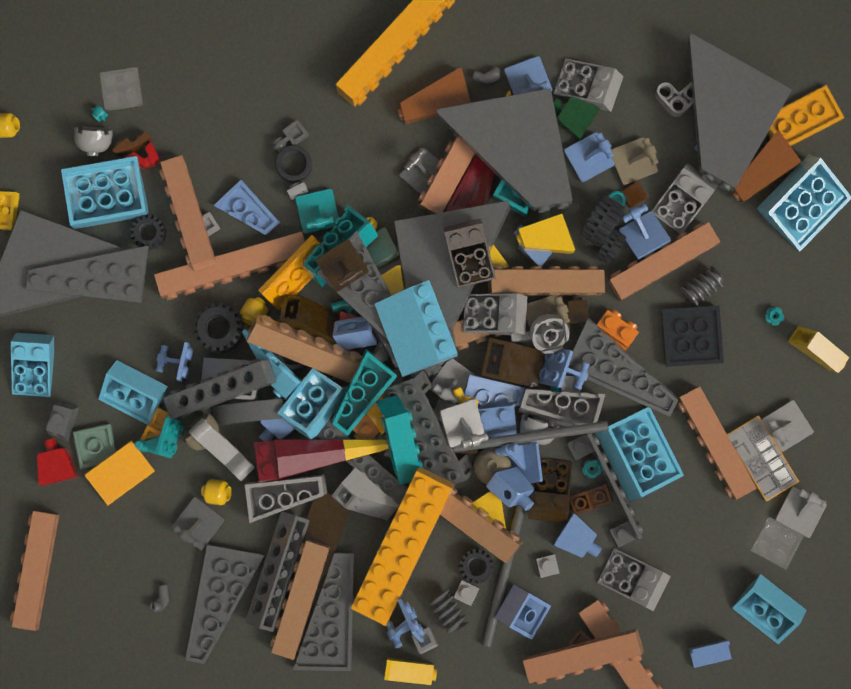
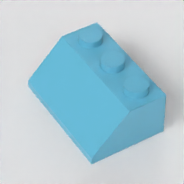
(132, 392)
(312, 404)
(769, 609)

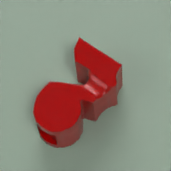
(151, 160)

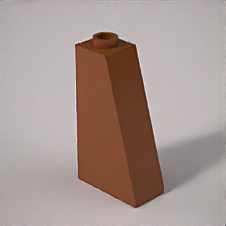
(441, 94)
(768, 166)

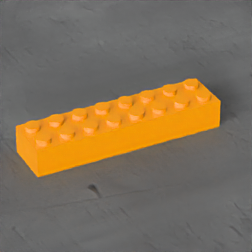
(390, 49)
(402, 545)

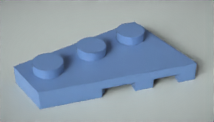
(248, 208)
(493, 392)

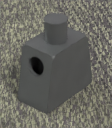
(62, 421)

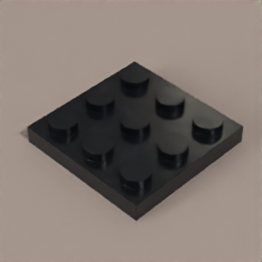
(692, 336)

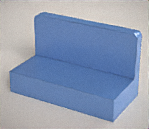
(353, 333)
(710, 653)

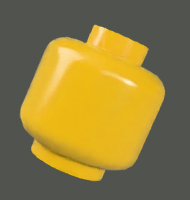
(8, 125)
(251, 308)
(216, 492)

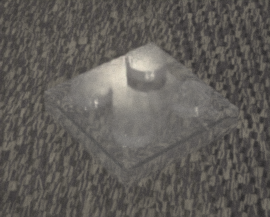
(121, 89)
(777, 543)

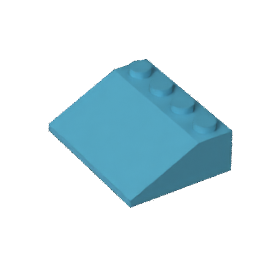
(104, 192)
(804, 202)
(416, 328)
(639, 454)

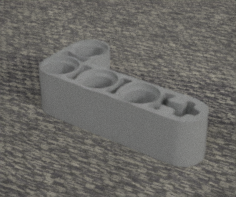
(674, 97)
(221, 449)

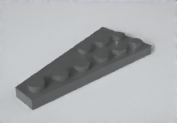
(107, 276)
(366, 290)
(619, 371)
(221, 586)
(329, 633)

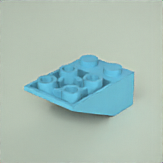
(32, 364)

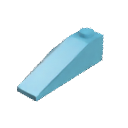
(285, 379)

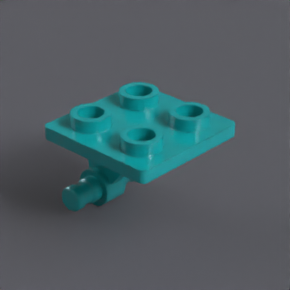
(317, 210)
(165, 443)

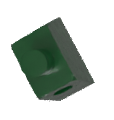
(575, 116)

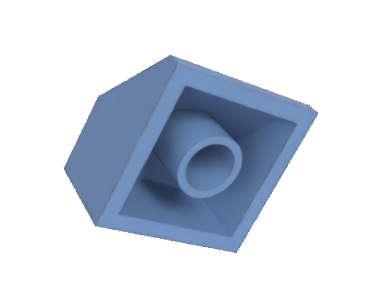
(498, 421)
(522, 612)

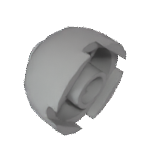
(92, 139)
(549, 333)
(536, 424)

